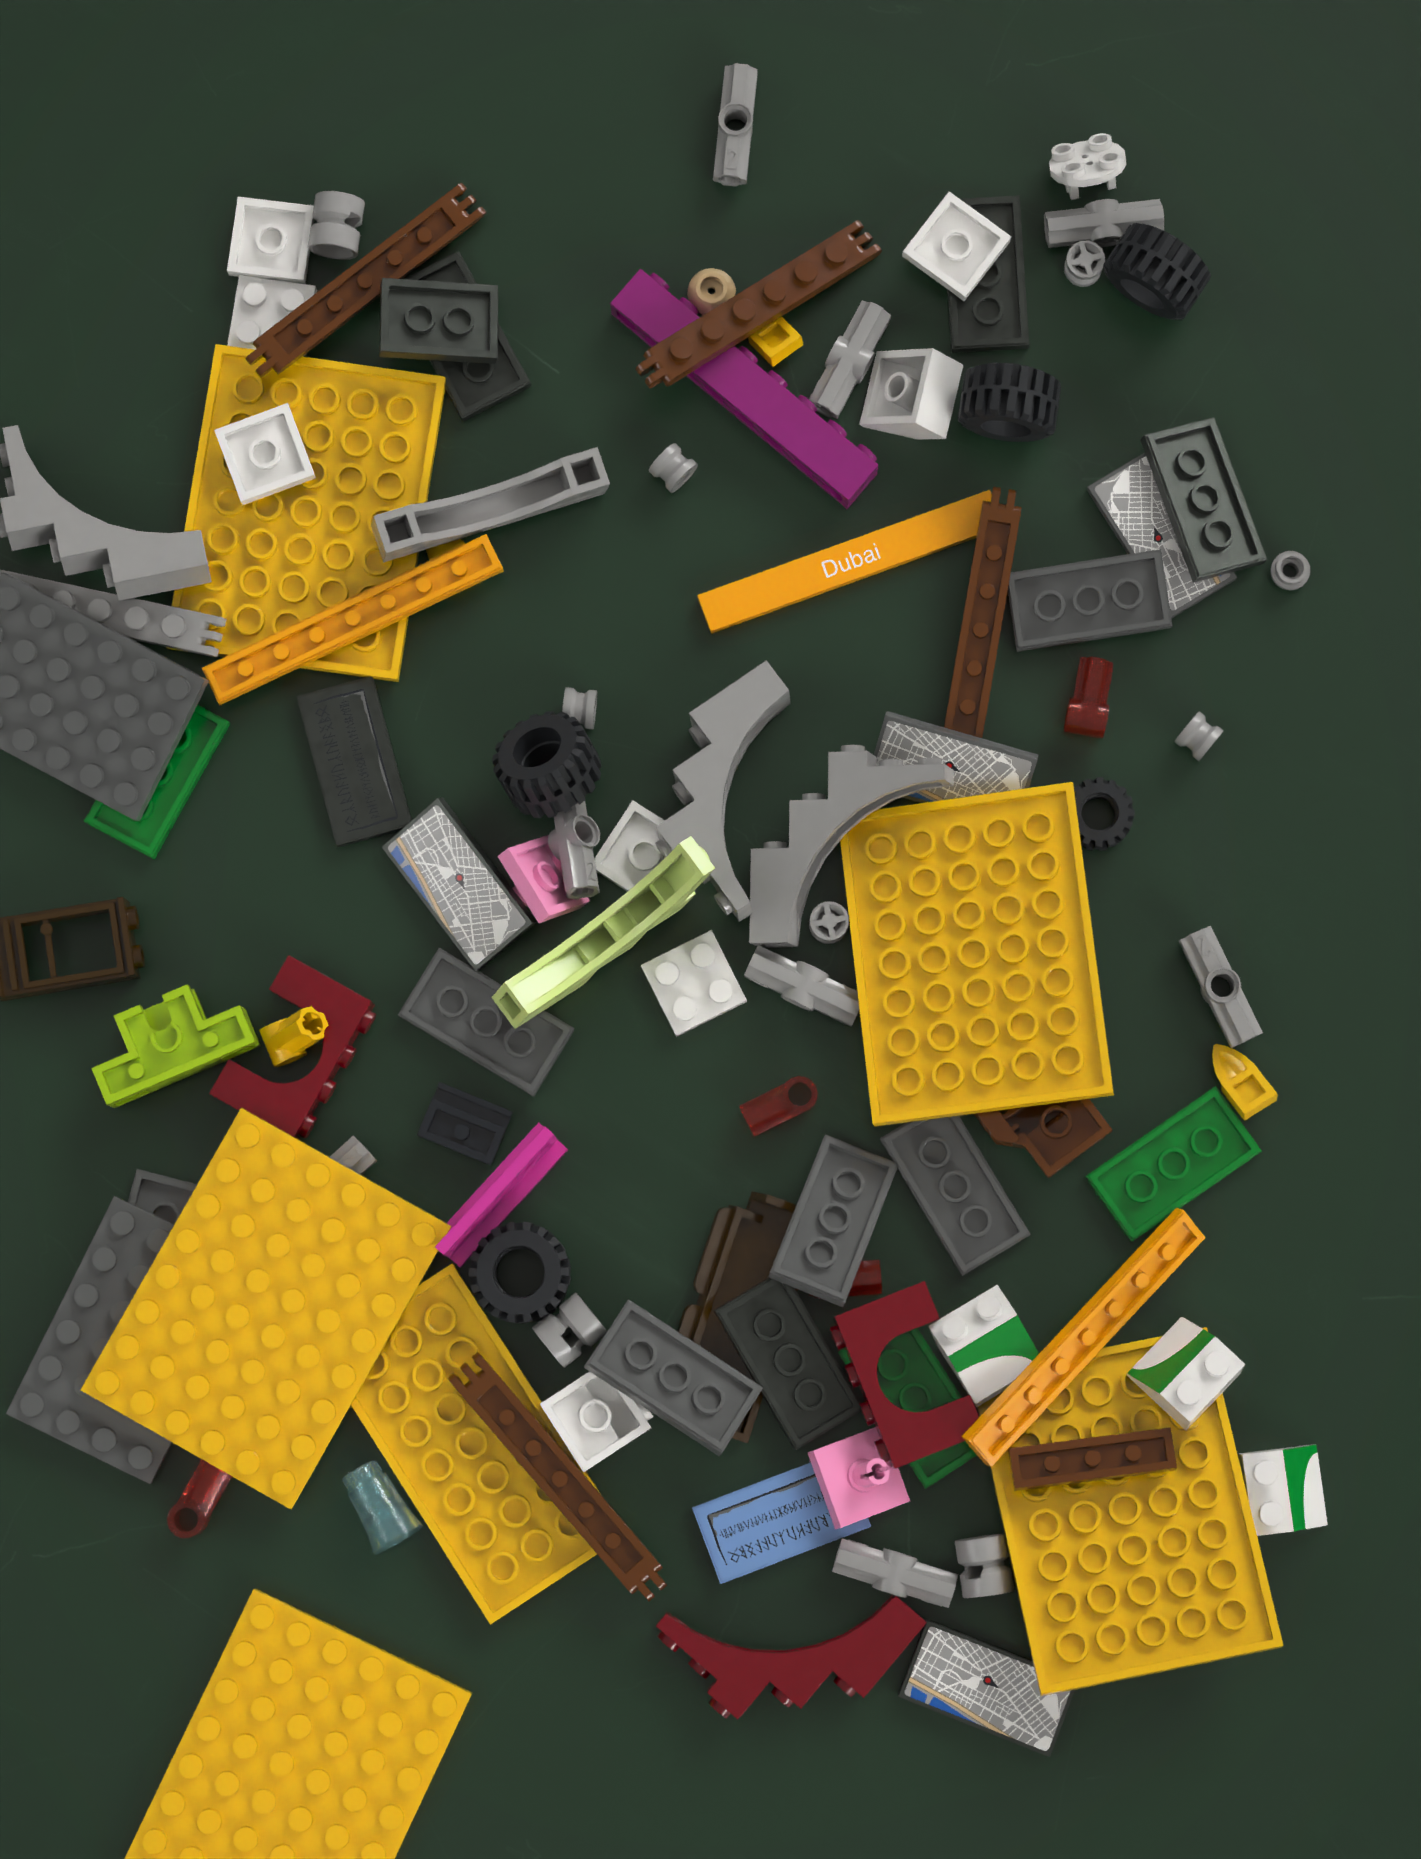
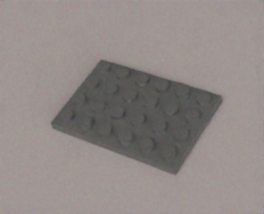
(88, 700)
(83, 1324)

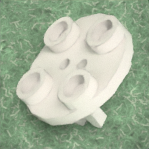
(1087, 163)

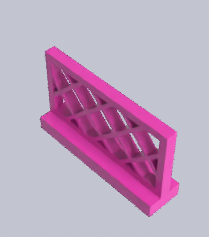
(501, 1193)

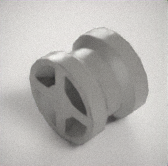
(1084, 254)
(673, 467)
(581, 706)
(1198, 736)
(834, 914)

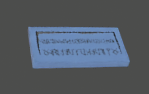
(768, 1523)

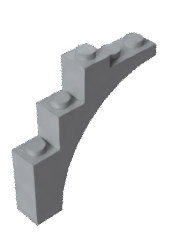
(131, 559)
(726, 728)
(816, 825)

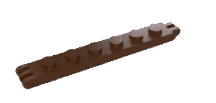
(361, 282)
(757, 306)
(983, 615)
(559, 1477)

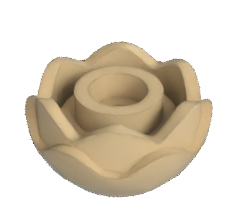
(708, 279)

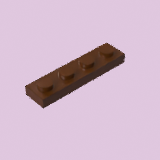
(1092, 1459)

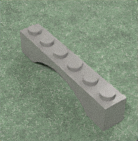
(463, 515)

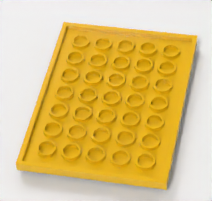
(312, 544)
(975, 956)
(266, 1308)
(1137, 1566)
(301, 1747)

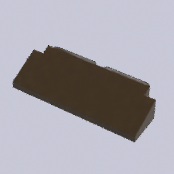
(733, 1261)

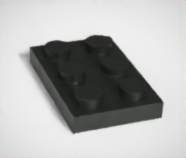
(438, 321)

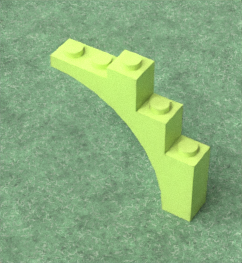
(606, 936)

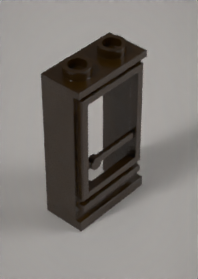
(13, 960)

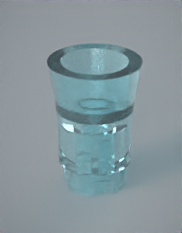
(380, 1507)

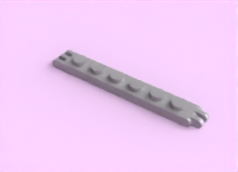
(136, 617)

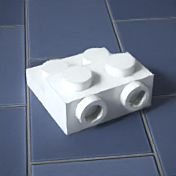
(595, 1419)

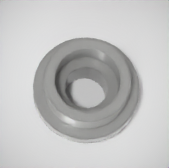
(1293, 559)

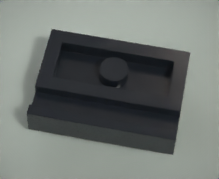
(465, 1124)

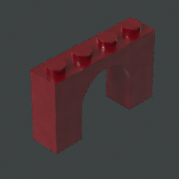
(293, 1103)
(864, 1334)

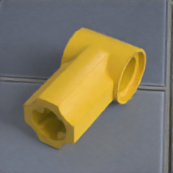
(292, 1035)

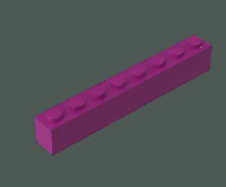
(753, 395)

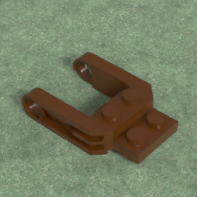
(1049, 1132)

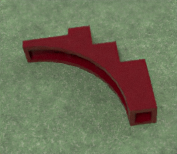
(742, 1673)

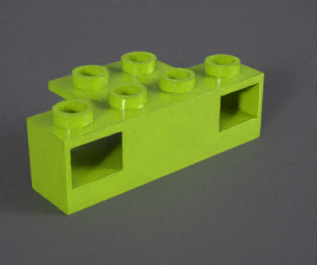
(170, 1045)

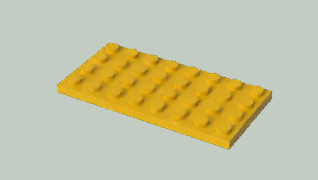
(456, 1471)

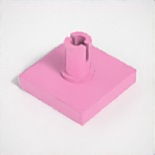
(539, 879)
(856, 1479)

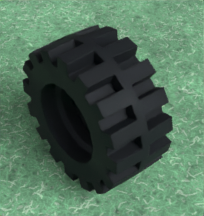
(1122, 809)

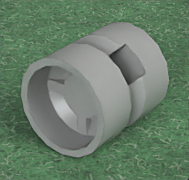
(336, 225)
(580, 1319)
(984, 1566)

